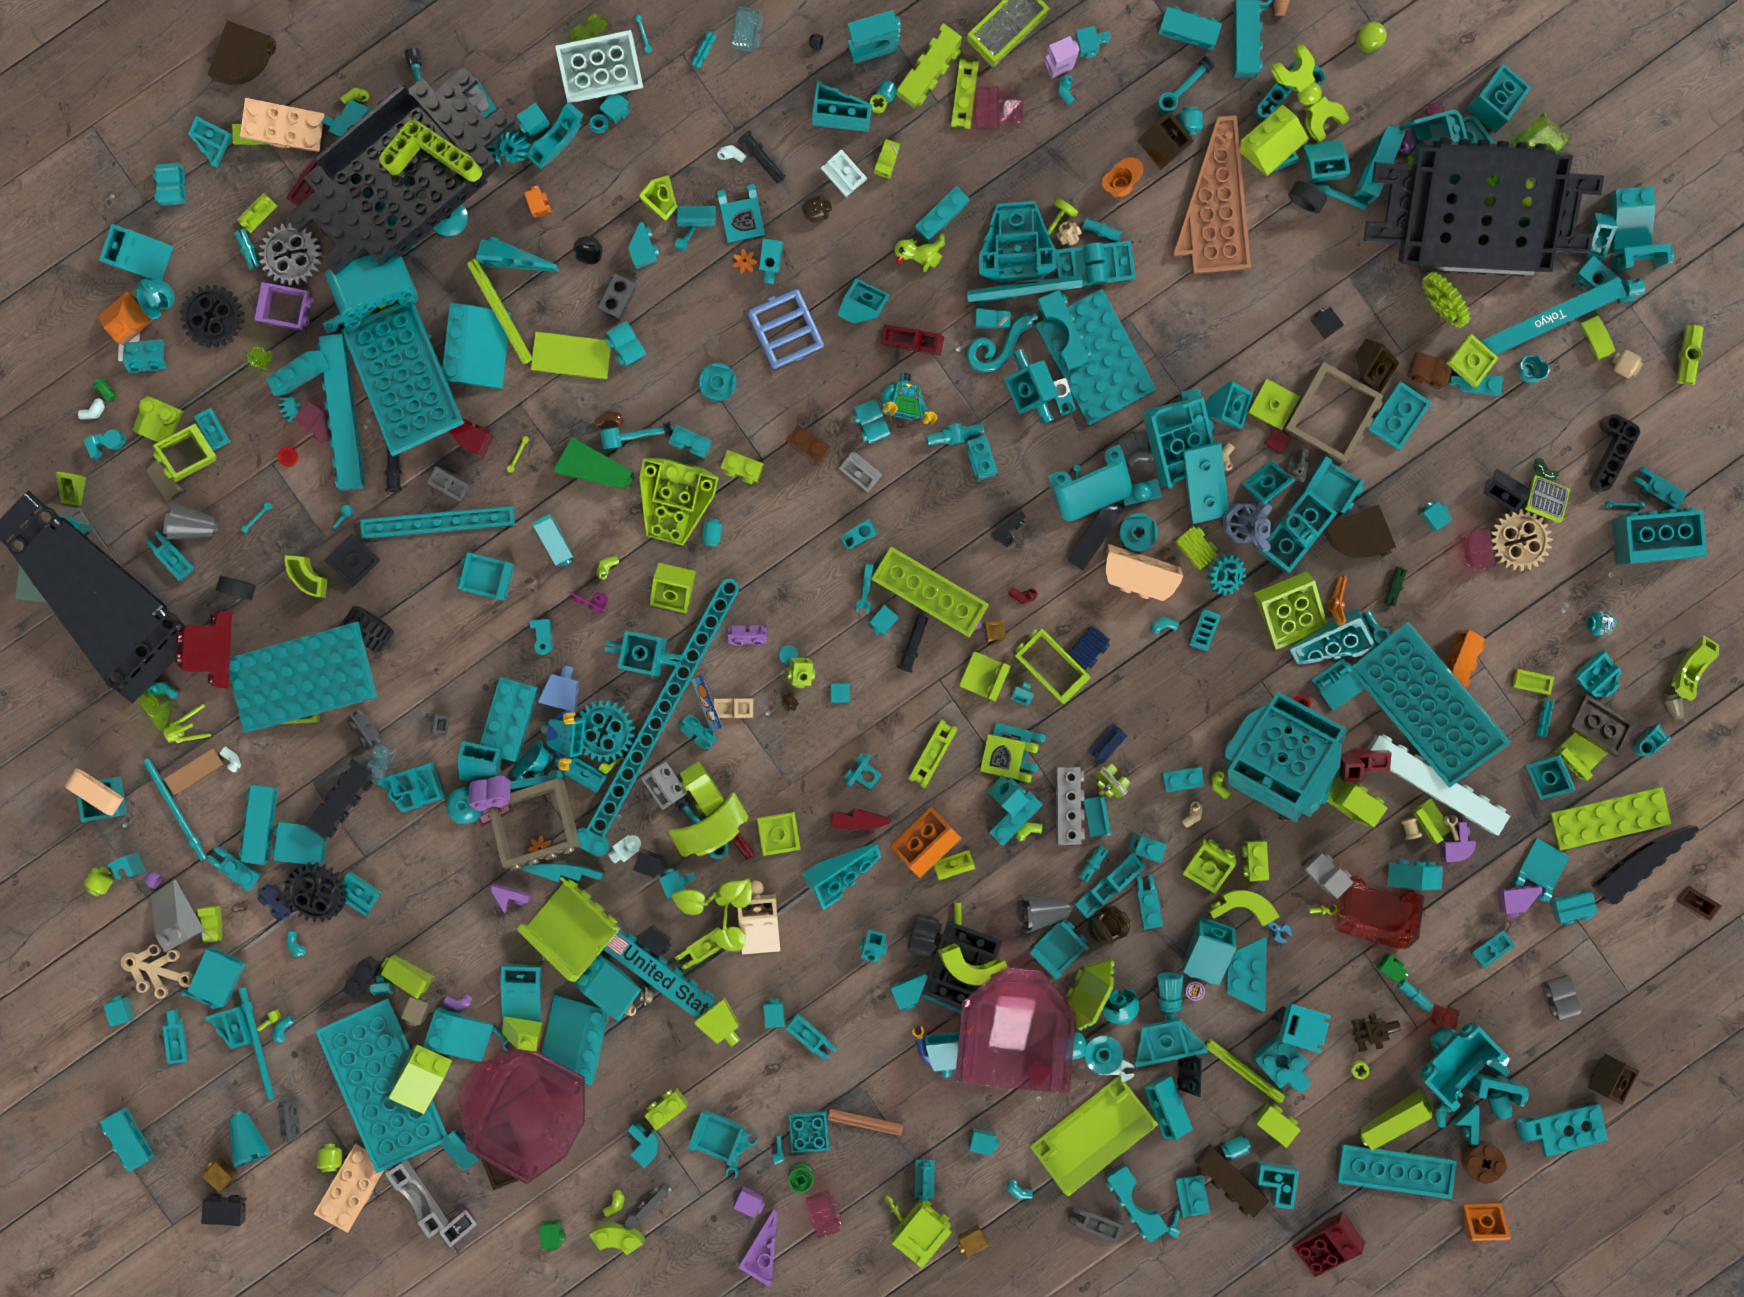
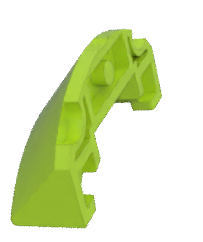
(712, 831)

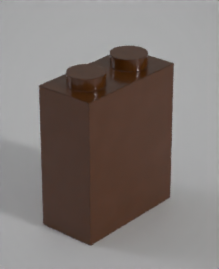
(808, 445)

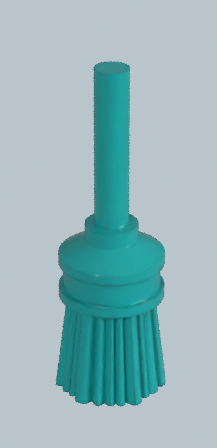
(1170, 993)

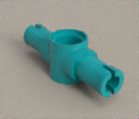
(954, 434)

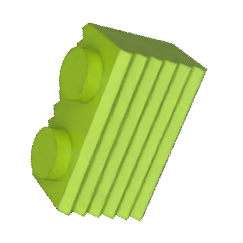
(1196, 547)

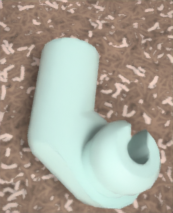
(729, 152)
(232, 757)

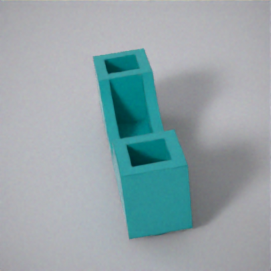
(1054, 308)
(1149, 1221)

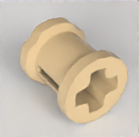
(1411, 828)

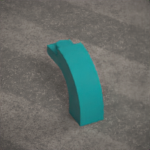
(557, 138)

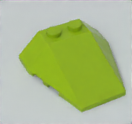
(1091, 992)

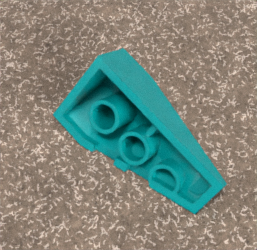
(834, 875)

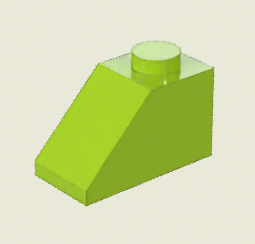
(522, 1033)

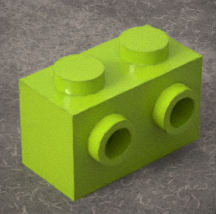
(742, 466)
(1256, 860)
(667, 1108)

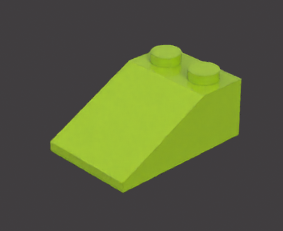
(420, 1078)

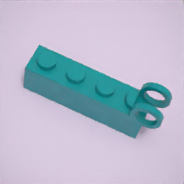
(1247, 37)

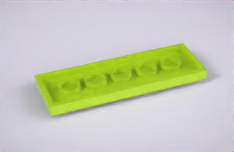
(930, 592)
(1610, 818)

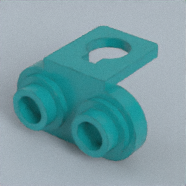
(853, 775)

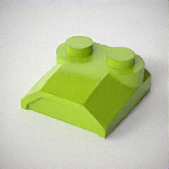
(156, 419)

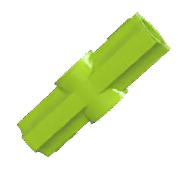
(1691, 342)

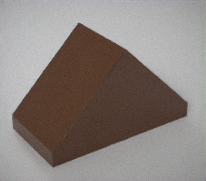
(1699, 904)

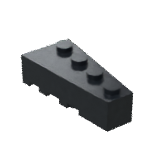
(340, 800)

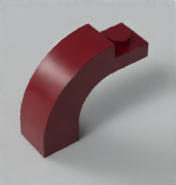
(1362, 760)

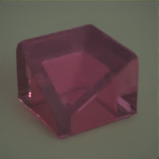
(1013, 111)

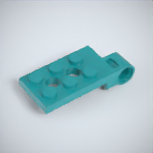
(1551, 1129)

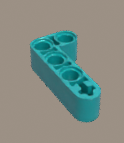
(1283, 91)

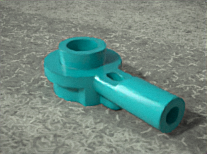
(1379, 633)

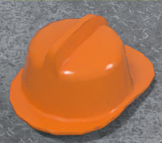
(1122, 176)

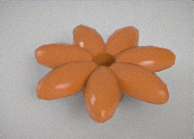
(745, 265)
(540, 843)

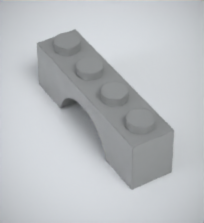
(410, 1185)

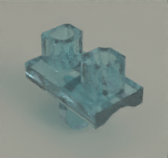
(380, 761)

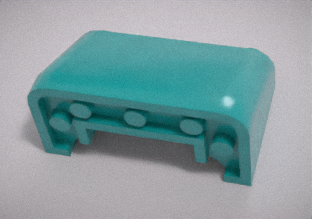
(1093, 490)
(1460, 1063)

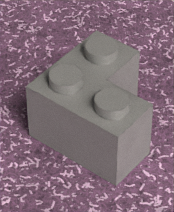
(1330, 878)

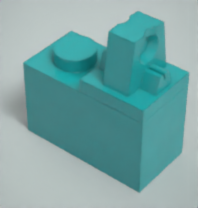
(351, 115)

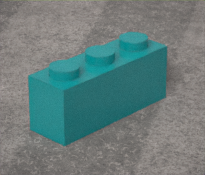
(1190, 28)
(942, 215)
(297, 373)
(1009, 825)
(1168, 1108)
(127, 1139)

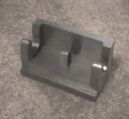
(450, 482)

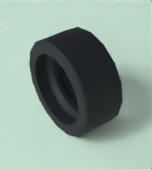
(1307, 197)
(235, 587)

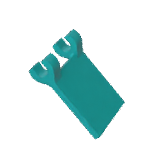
(1543, 867)

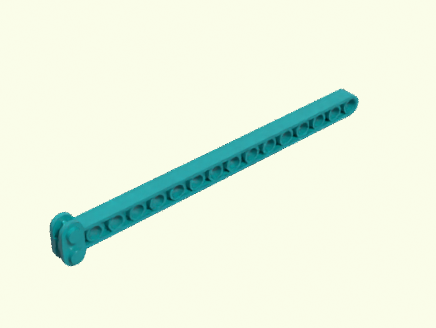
(593, 839)

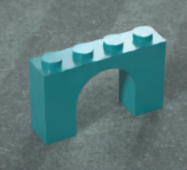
(873, 36)

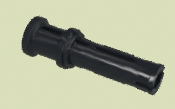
(756, 150)
(393, 473)
(910, 652)

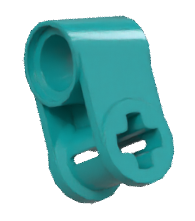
(1302, 532)
(1653, 738)

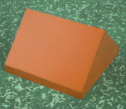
(1485, 1222)

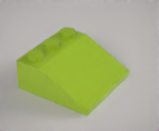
(1291, 609)

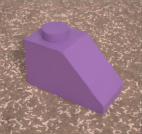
(1517, 899)

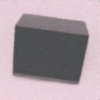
(440, 724)

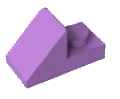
(504, 895)

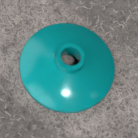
(455, 224)
(1110, 1062)

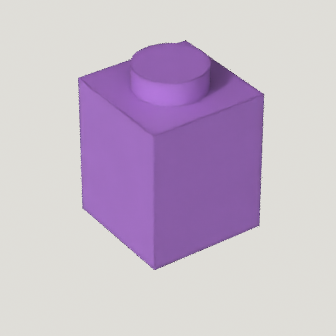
(749, 1202)

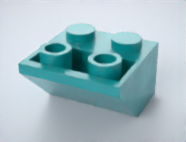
(1325, 161)

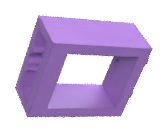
(265, 300)

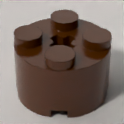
(1484, 1172)

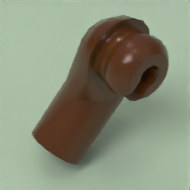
(609, 416)

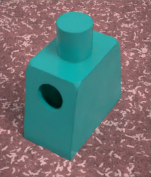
(774, 250)
(1146, 847)

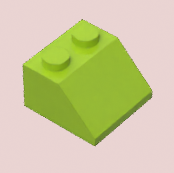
(672, 588)

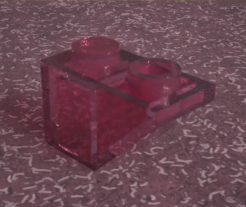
(315, 420)

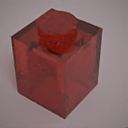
(1445, 1016)

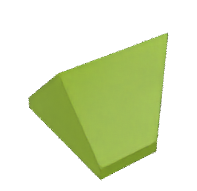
(659, 197)

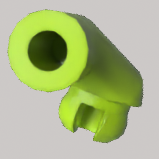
(605, 565)

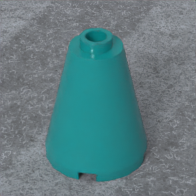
(245, 1140)

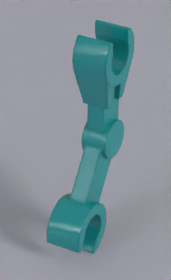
(743, 1147)

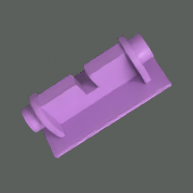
(756, 636)

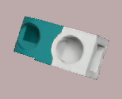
(1064, 401)

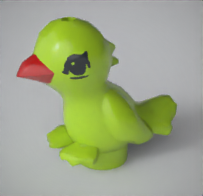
(924, 254)

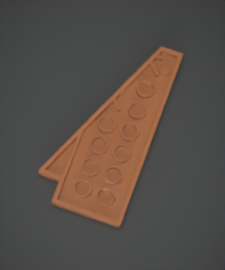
(1216, 216)

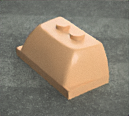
(1141, 573)

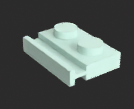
(843, 173)

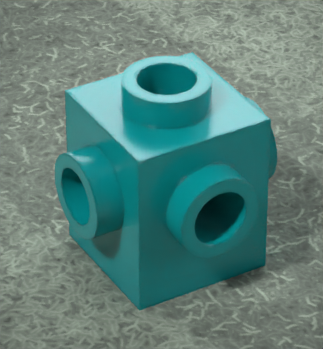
(873, 946)

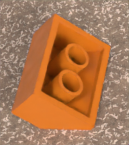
(1464, 654)
(925, 842)

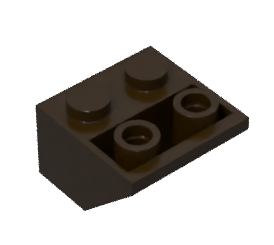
(1165, 140)

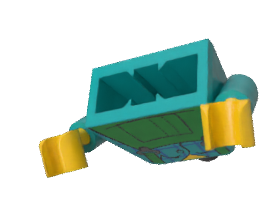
(905, 401)

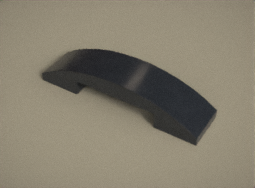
(1095, 535)

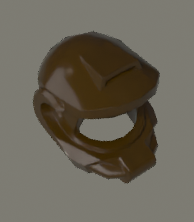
(1108, 925)

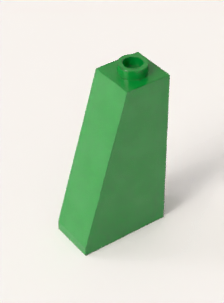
(589, 465)

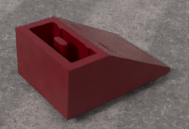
(472, 438)
(1330, 1245)

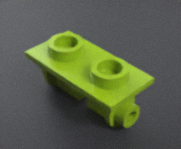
(257, 213)

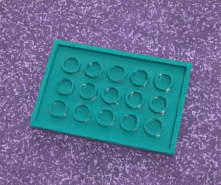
(1114, 372)

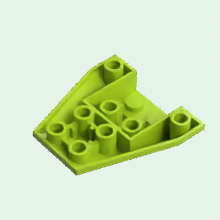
(674, 497)

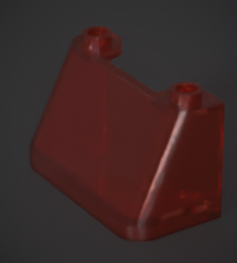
(1380, 915)

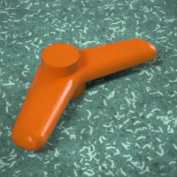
(1336, 604)

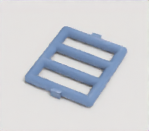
(810, 328)

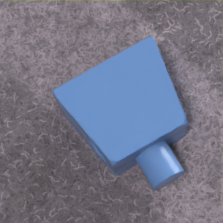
(561, 690)

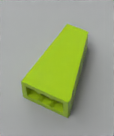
(1397, 1120)

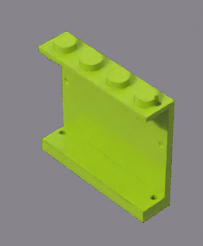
(570, 930)

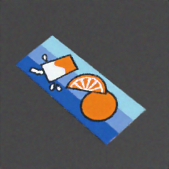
(706, 703)

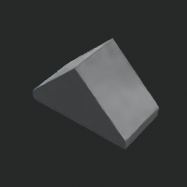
(457, 1228)

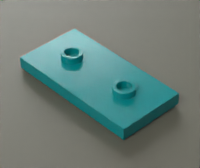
(1205, 482)

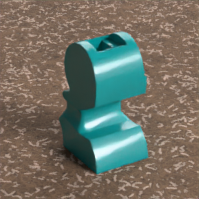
(111, 439)

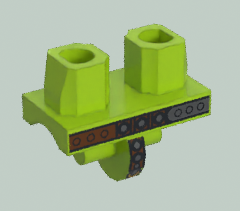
(1109, 784)

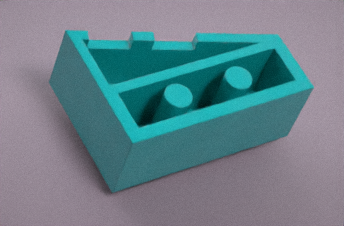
(840, 110)

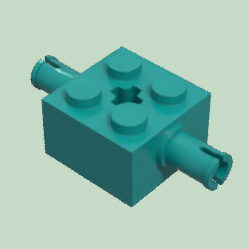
(1031, 387)
(654, 649)

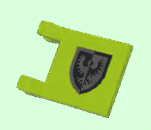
(1004, 757)

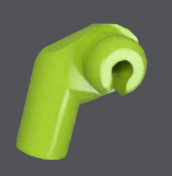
(355, 94)
(1217, 784)
(1026, 829)
(617, 1204)

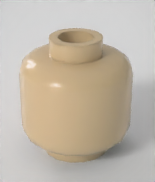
(1627, 363)

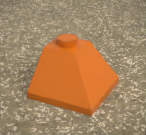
(124, 319)

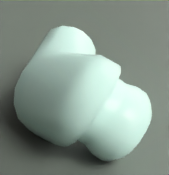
(94, 411)

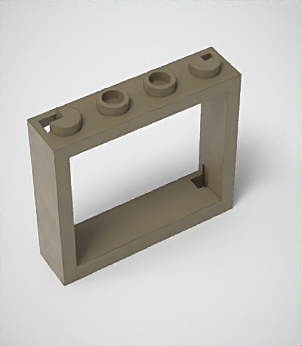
(1290, 426)
(559, 787)

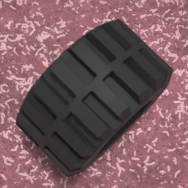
(373, 629)

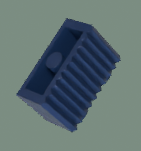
(1089, 647)

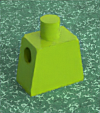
(719, 1023)

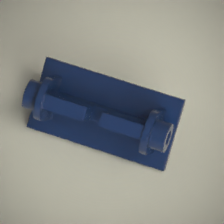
(1107, 743)
(269, 897)

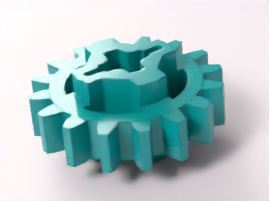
(1226, 572)

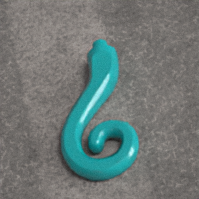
(1016, 329)

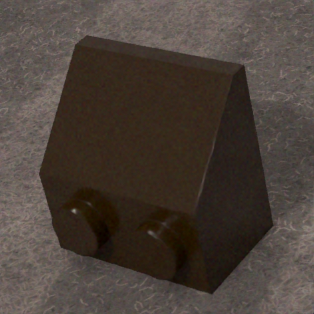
(1613, 1079)

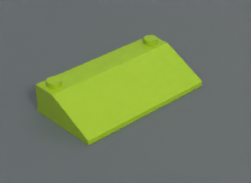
(1093, 1136)

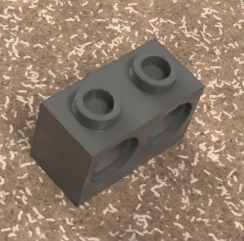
(622, 298)

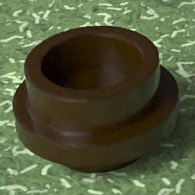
(789, 702)

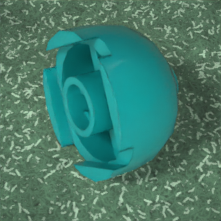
(458, 806)
(1121, 1006)

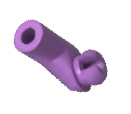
(1409, 144)
(459, 1004)

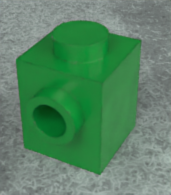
(551, 1235)

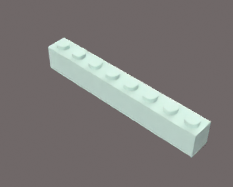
(1456, 797)

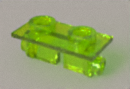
(593, 24)
(258, 357)

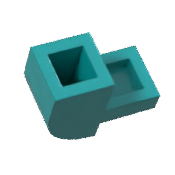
(648, 1145)

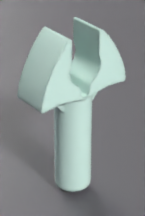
(1124, 1077)

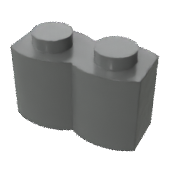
(1562, 997)

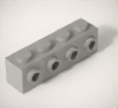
(1069, 806)

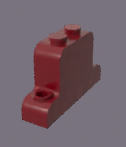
(207, 648)

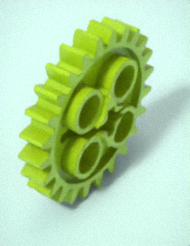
(1446, 300)

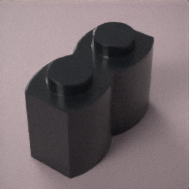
(924, 935)
(363, 973)

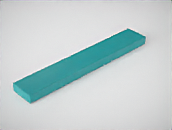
(1025, 288)

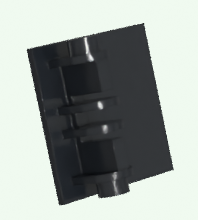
(1190, 1075)

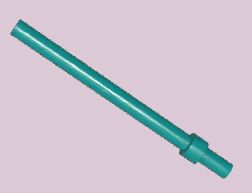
(193, 842)
(246, 1007)

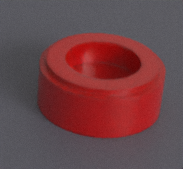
(288, 456)

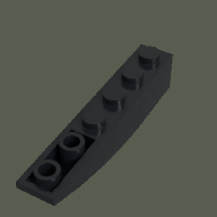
(1640, 863)

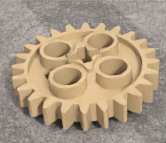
(1524, 556)

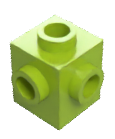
(800, 672)

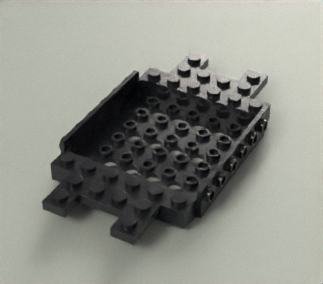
(1419, 204)
(351, 218)

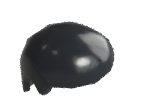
(588, 250)

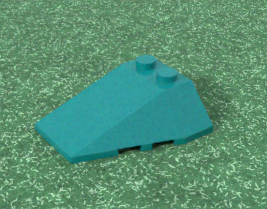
(1017, 244)

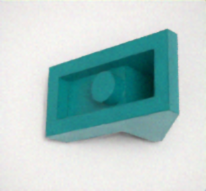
(1470, 1117)

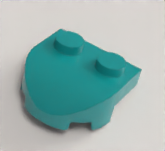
(1599, 675)

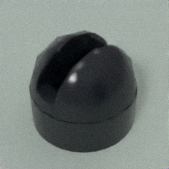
(816, 41)

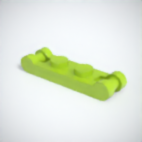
(964, 94)
(933, 753)

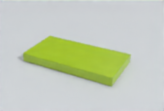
(571, 355)

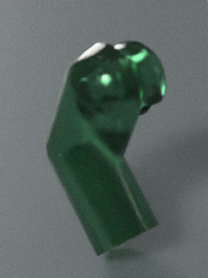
(1542, 470)

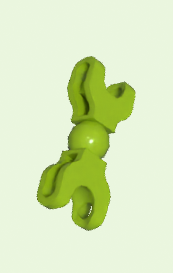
(1309, 93)

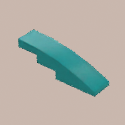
(555, 871)
(1109, 886)

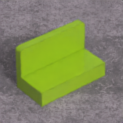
(1431, 821)

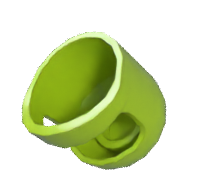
(1371, 37)

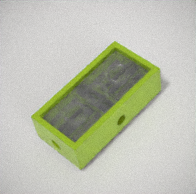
(1006, 28)

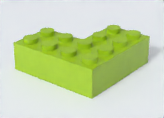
(1356, 803)

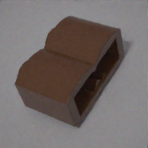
(1429, 370)

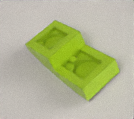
(1598, 337)

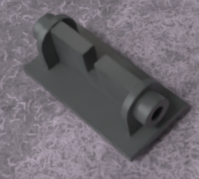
(1298, 464)
(358, 723)
(289, 1112)

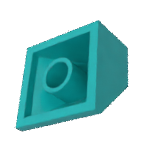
(862, 302)
(1229, 405)

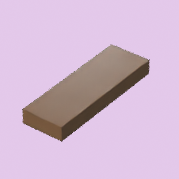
(194, 771)

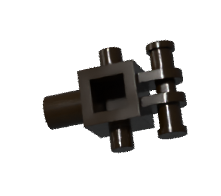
(1375, 1031)

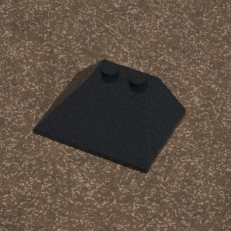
(975, 949)

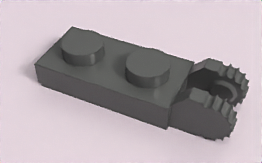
(644, 1207)
(1097, 1224)

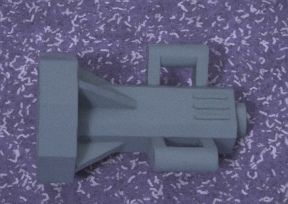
(1251, 525)

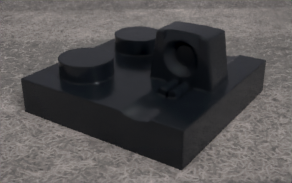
(352, 560)

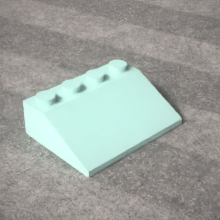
(599, 66)

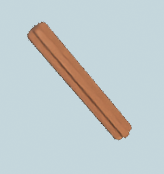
(865, 1122)

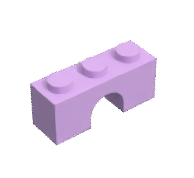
(1061, 57)

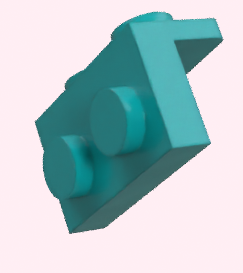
(144, 356)

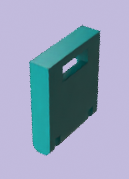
(1309, 1028)

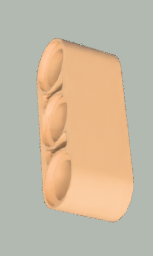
(94, 792)

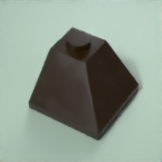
(1375, 364)

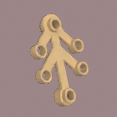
(153, 969)

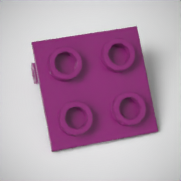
(596, 604)

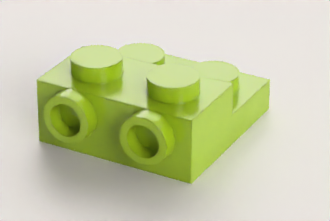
(1210, 865)

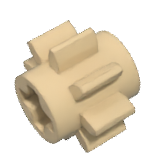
(1068, 233)

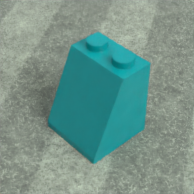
(1210, 951)

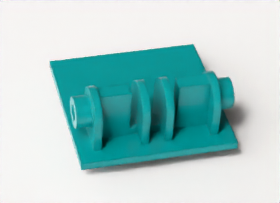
(1337, 684)

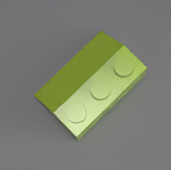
(1274, 140)

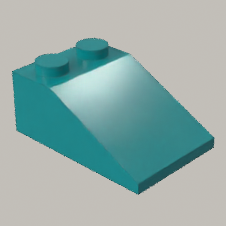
(1499, 98)
(1634, 216)
(608, 987)
(458, 1035)

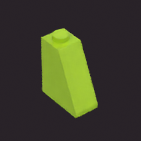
(406, 976)

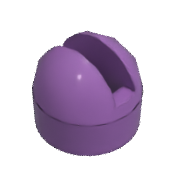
(153, 880)

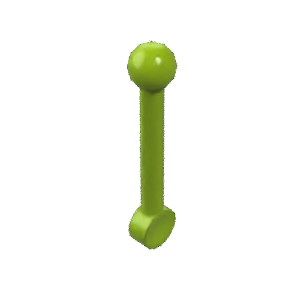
(511, 468)

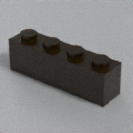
(1234, 1183)

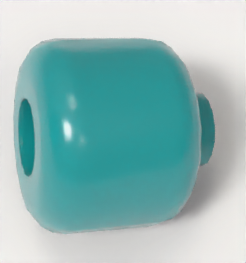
(888, 90)

